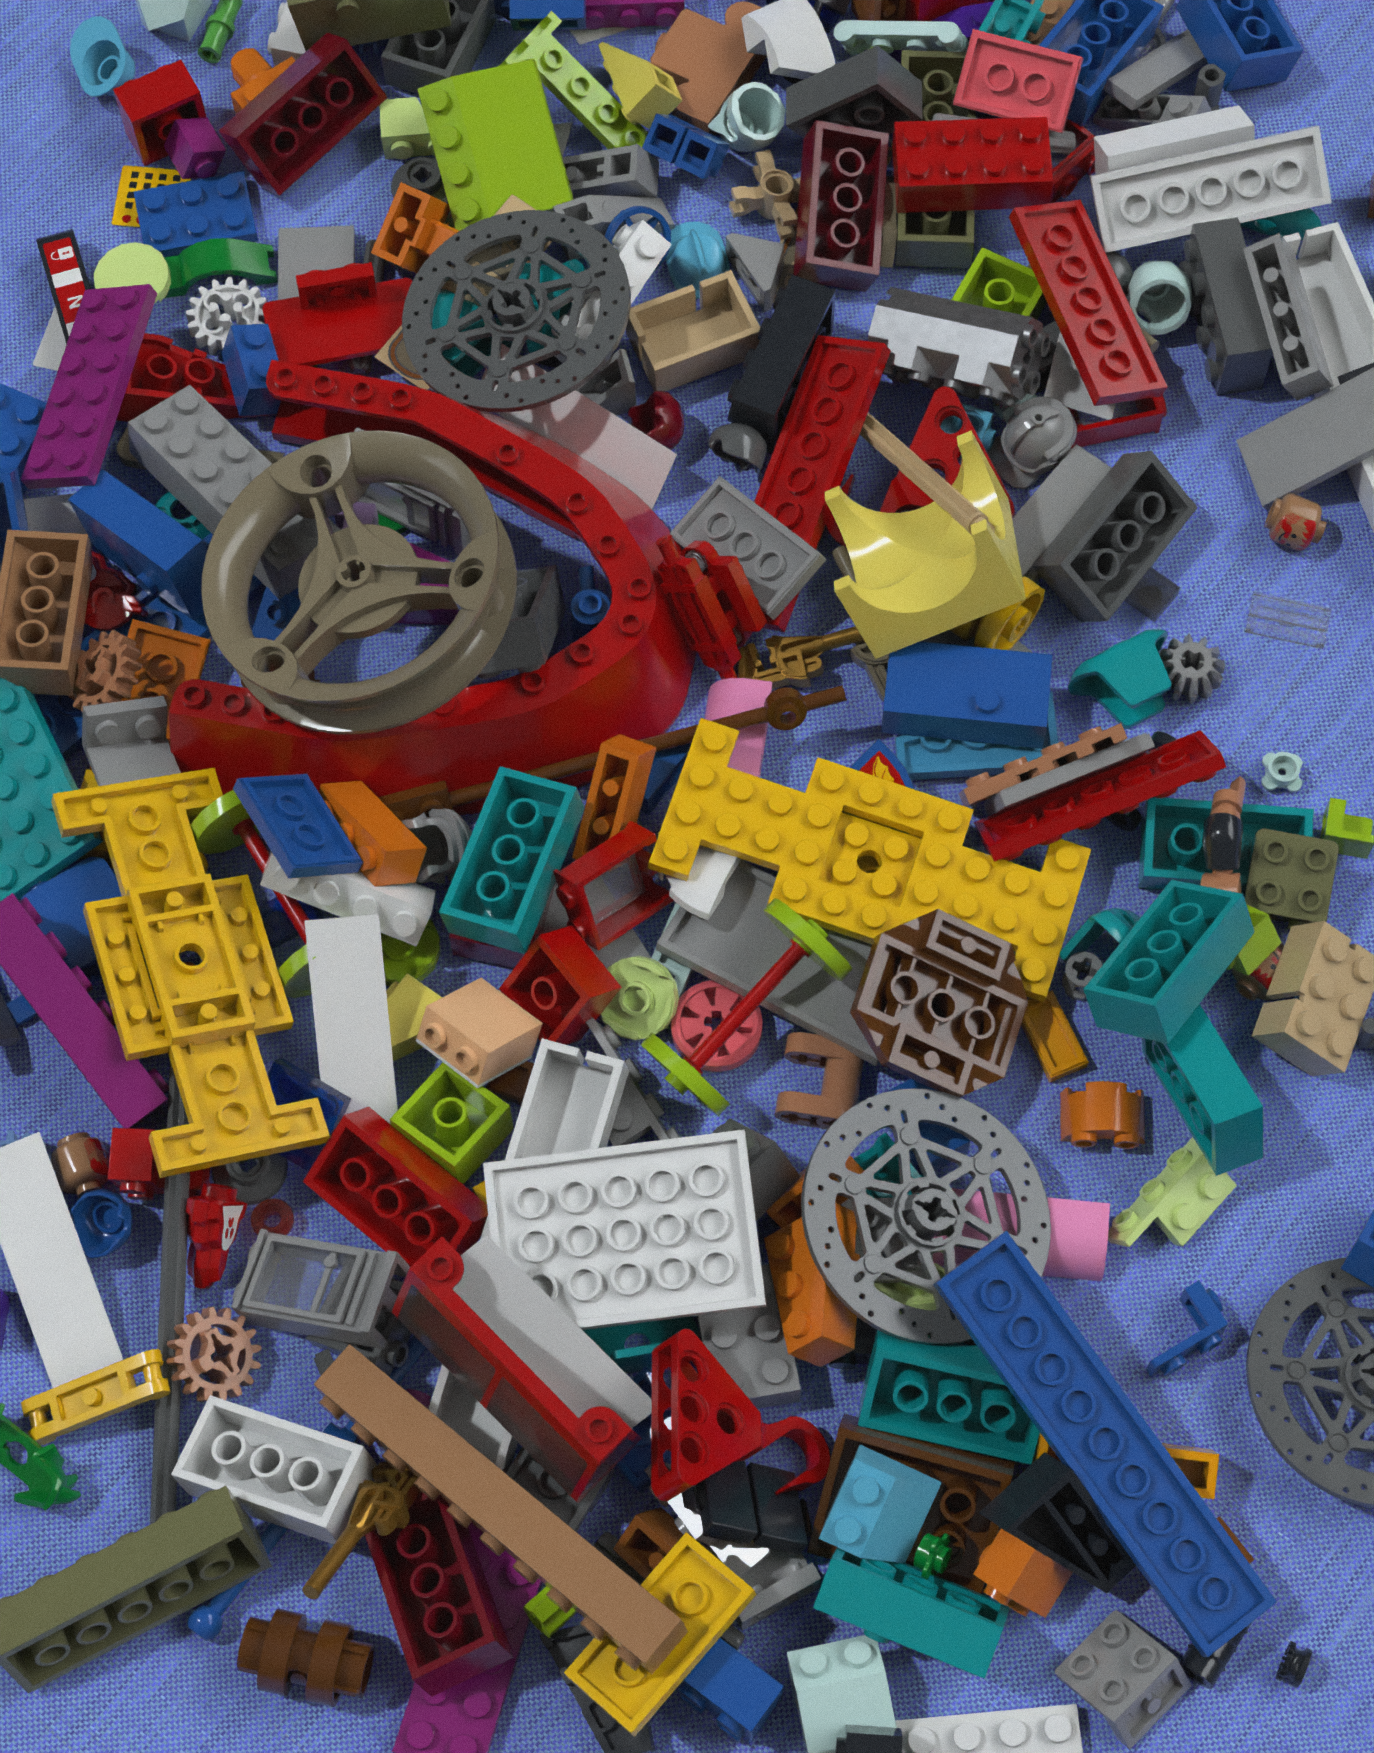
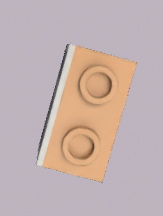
(478, 1032)

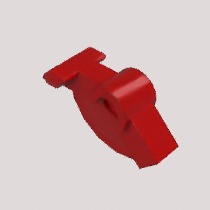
(111, 610)

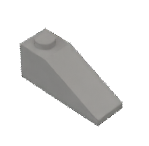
(613, 173)

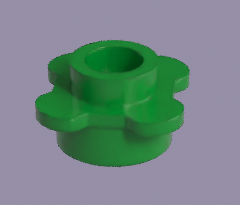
(933, 1555)

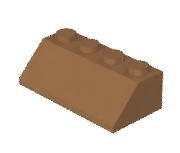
(43, 609)

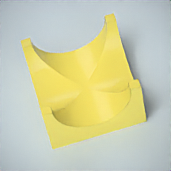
(922, 567)

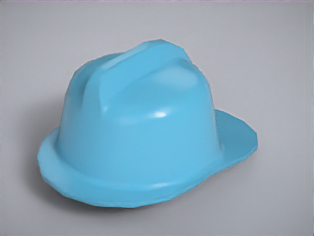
(100, 57)
(695, 255)

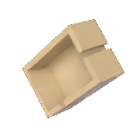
(691, 344)
(1333, 994)

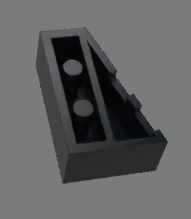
(1059, 1519)

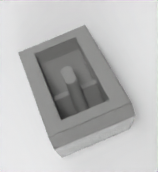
(757, 264)
(612, 385)

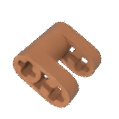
(839, 1083)

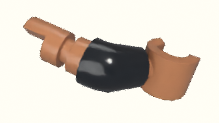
(1224, 838)

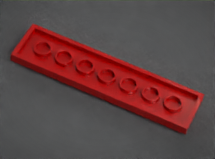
(819, 438)

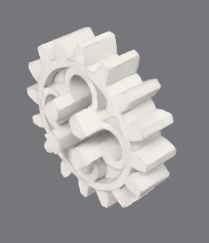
(206, 313)

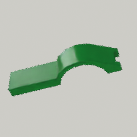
(217, 258)

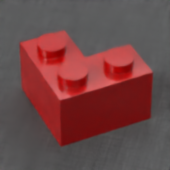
(135, 1169)

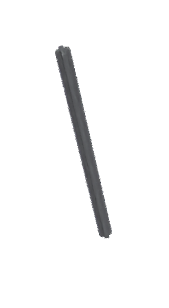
(170, 1314)

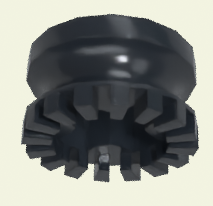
(1294, 1664)

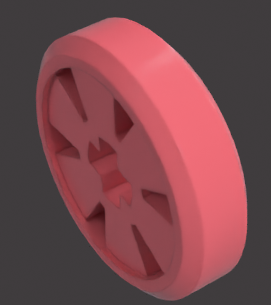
(697, 1008)

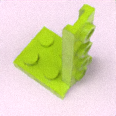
(576, 87)

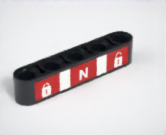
(64, 274)

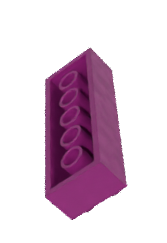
(73, 1017)

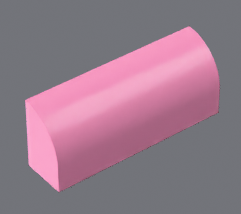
(737, 696)
(1076, 1236)

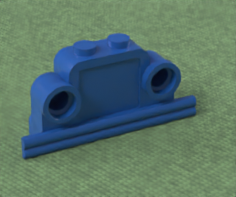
(61, 910)

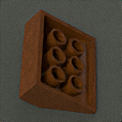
(966, 1488)

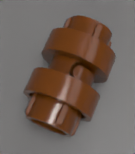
(289, 1654)

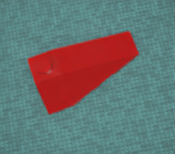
(166, 369)

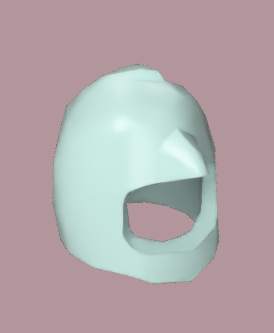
(750, 117)
(1161, 295)

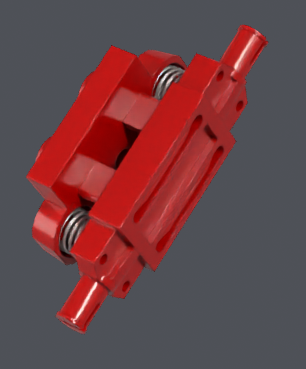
(710, 602)

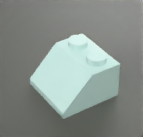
(839, 1687)

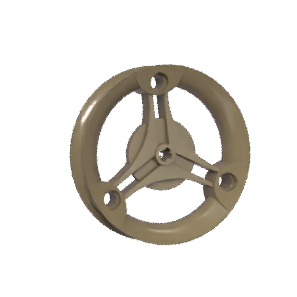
(359, 582)

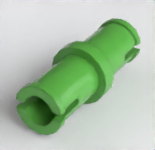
(219, 29)

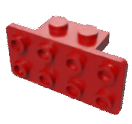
(336, 315)

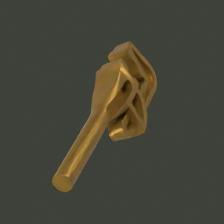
(793, 658)
(378, 1507)

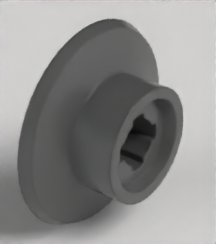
(415, 169)
(257, 1184)

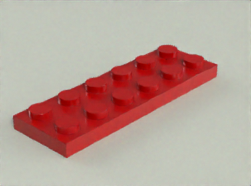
(1087, 302)
(1099, 795)

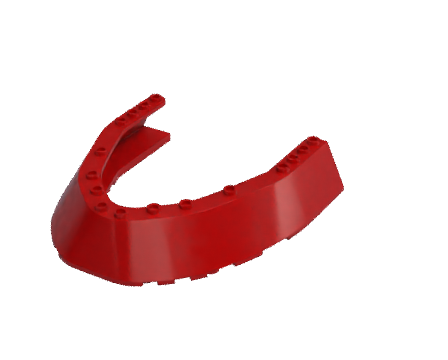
(613, 681)

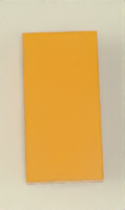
(1052, 1038)

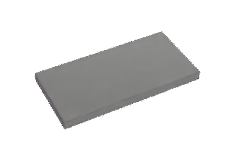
(743, 944)

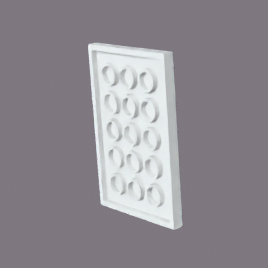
(633, 1228)

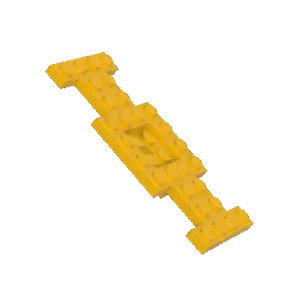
(819, 849)
(206, 1009)

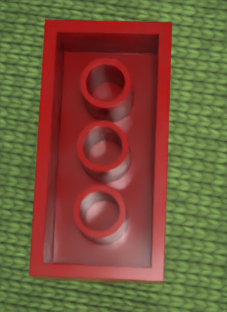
(971, 164)
(394, 1189)

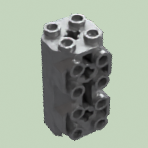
(959, 346)

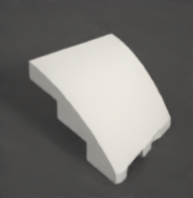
(789, 37)

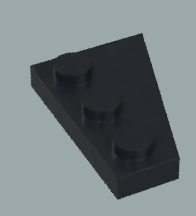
(565, 1647)

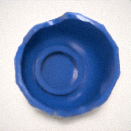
(102, 1222)

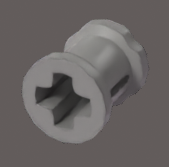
(1074, 967)

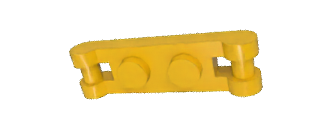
(95, 1396)

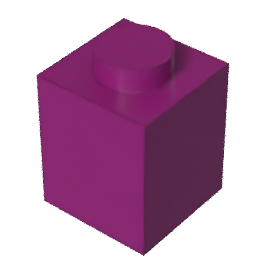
(194, 148)

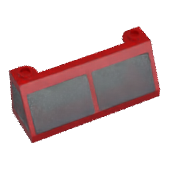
(568, 1447)

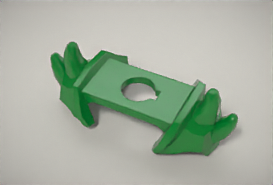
(41, 1472)

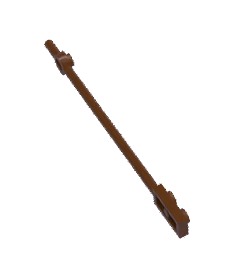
(421, 799)

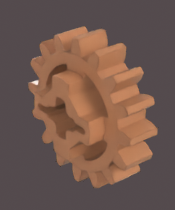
(106, 670)
(230, 1364)

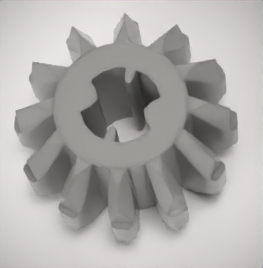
(1192, 668)

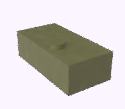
(366, 19)

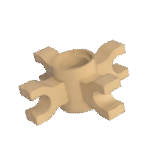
(771, 197)

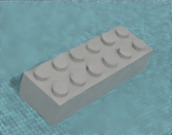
(207, 467)

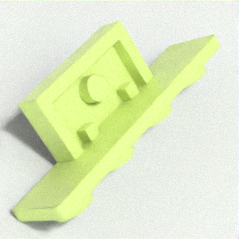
(1175, 1200)

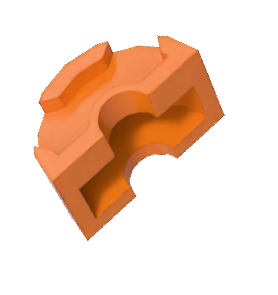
(1102, 1113)

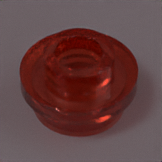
(272, 1207)

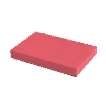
(1017, 79)

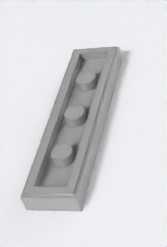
(1156, 71)

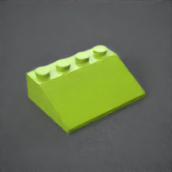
(494, 141)

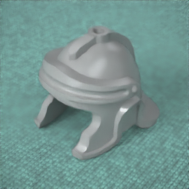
(1033, 441)
(445, 838)

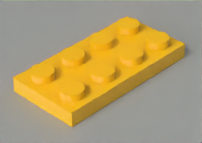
(703, 1597)

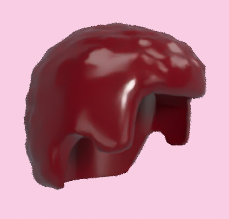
(659, 419)

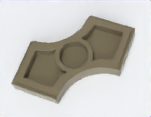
(889, 227)

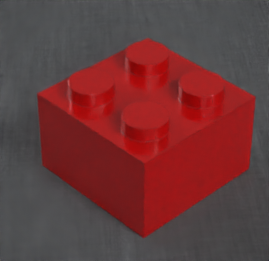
(153, 104)
(561, 985)

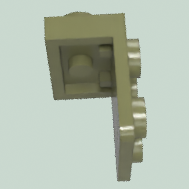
(1291, 876)

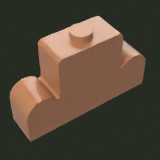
(706, 61)

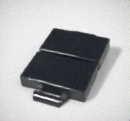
(743, 1507)

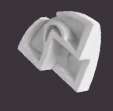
(705, 882)

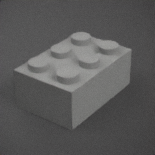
(754, 1350)

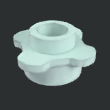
(1282, 761)

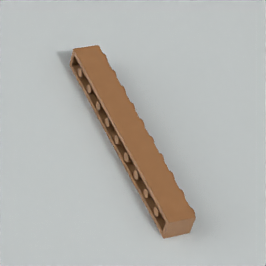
(502, 1510)

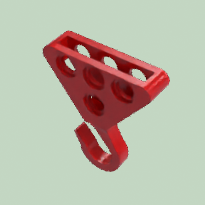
(934, 448)
(714, 1422)

